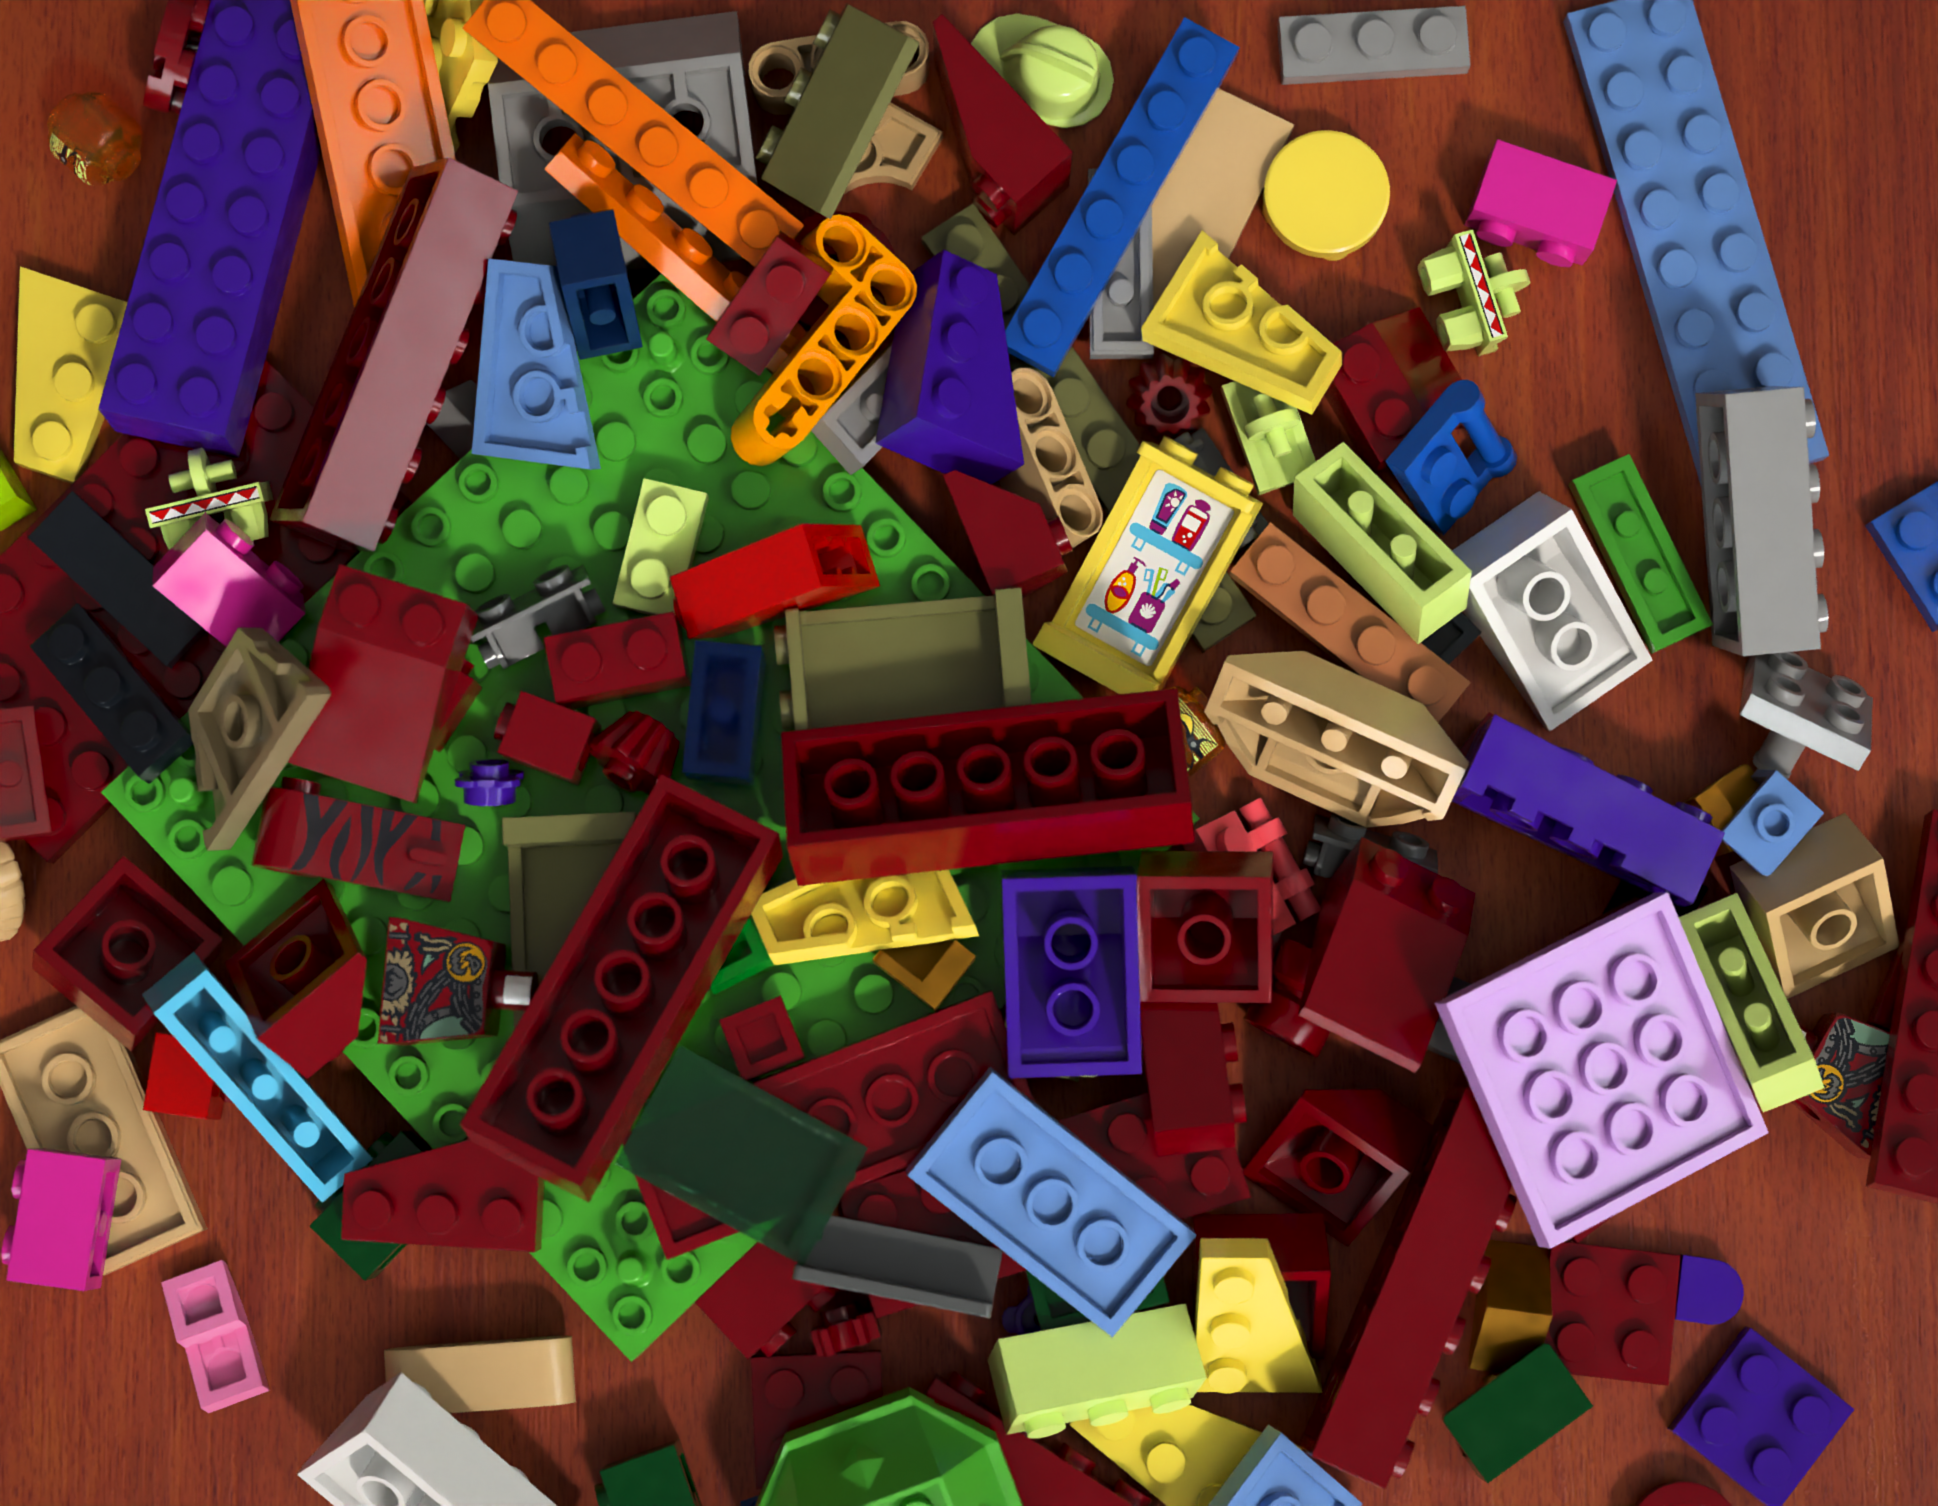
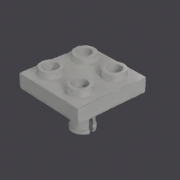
(1805, 711)

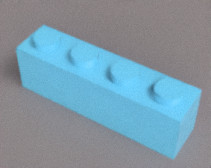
(255, 1078)

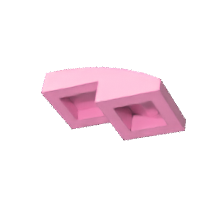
(216, 1336)

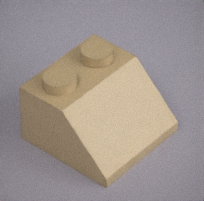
(1820, 906)

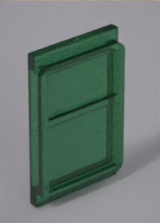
(741, 1155)

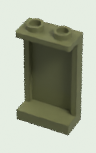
(903, 660)
(551, 878)

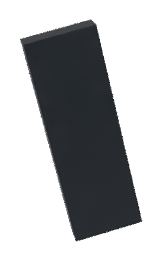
(115, 577)

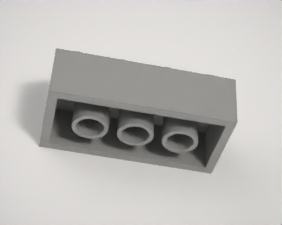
(1761, 519)

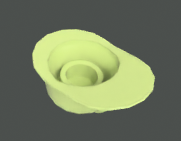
(1049, 66)

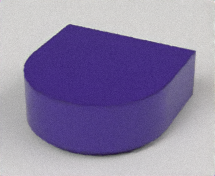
(1707, 1291)

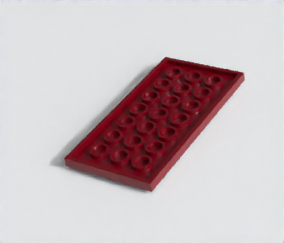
(38, 593)

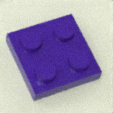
(1760, 1418)

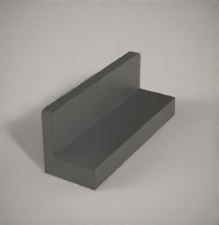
(904, 1266)

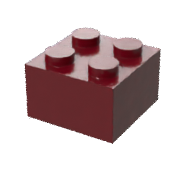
(120, 946)

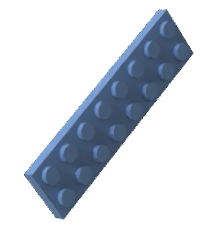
(1685, 204)

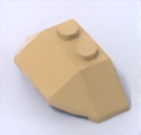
(1335, 738)

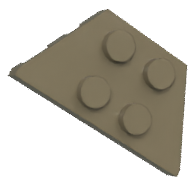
(249, 727)

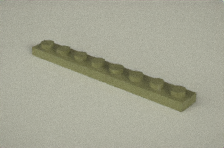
(1095, 425)

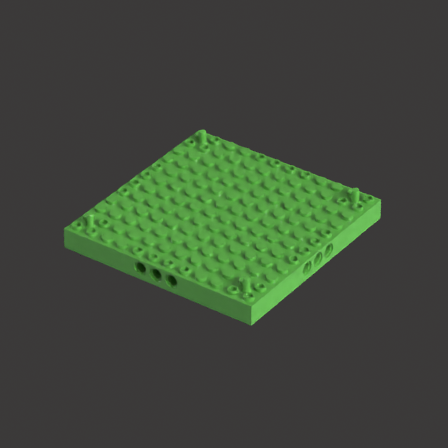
(490, 534)

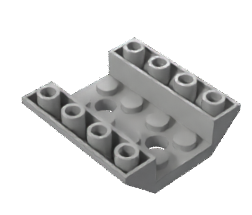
(675, 63)

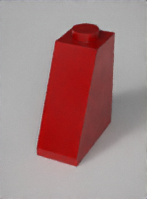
(786, 570)

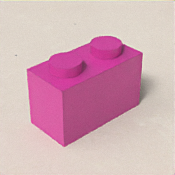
(1540, 204)
(227, 585)
(61, 1219)

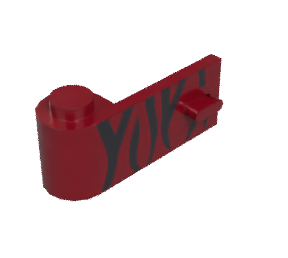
(356, 842)

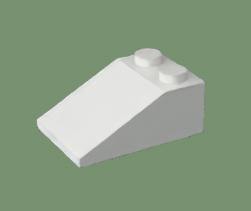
(1549, 609)

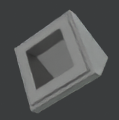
(456, 418)

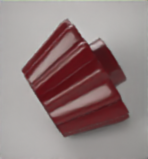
(1173, 419)
(635, 751)

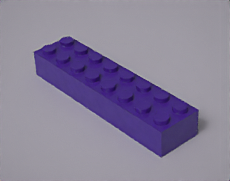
(218, 236)

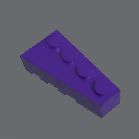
(1587, 811)

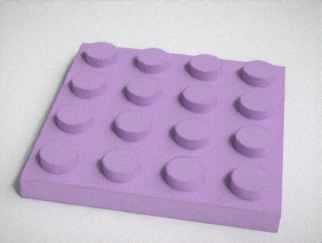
(1602, 1069)

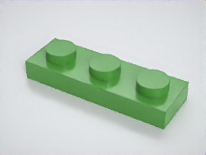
(1640, 554)

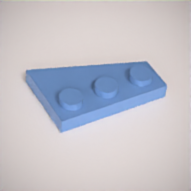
(530, 373)

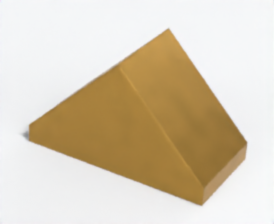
(1511, 1306)

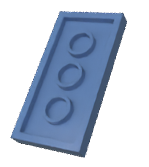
(1050, 1202)

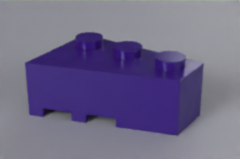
(951, 375)

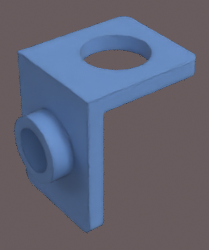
(1770, 822)

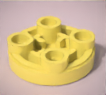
(1326, 194)

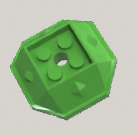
(891, 1455)

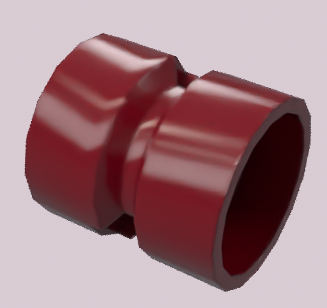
(1281, 1016)

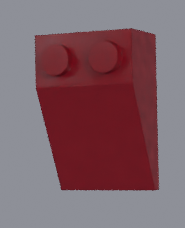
(1006, 148)
(390, 676)
(1385, 952)

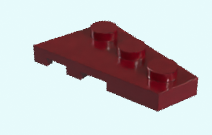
(445, 1199)

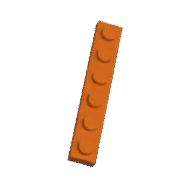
(632, 125)
(642, 223)

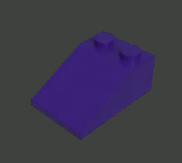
(1071, 971)

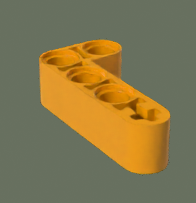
(819, 354)

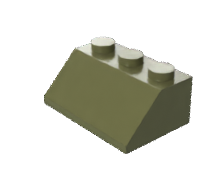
(836, 108)

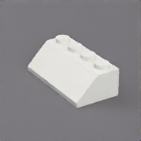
(412, 1453)

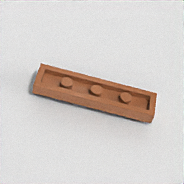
(1344, 622)

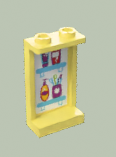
(1151, 570)

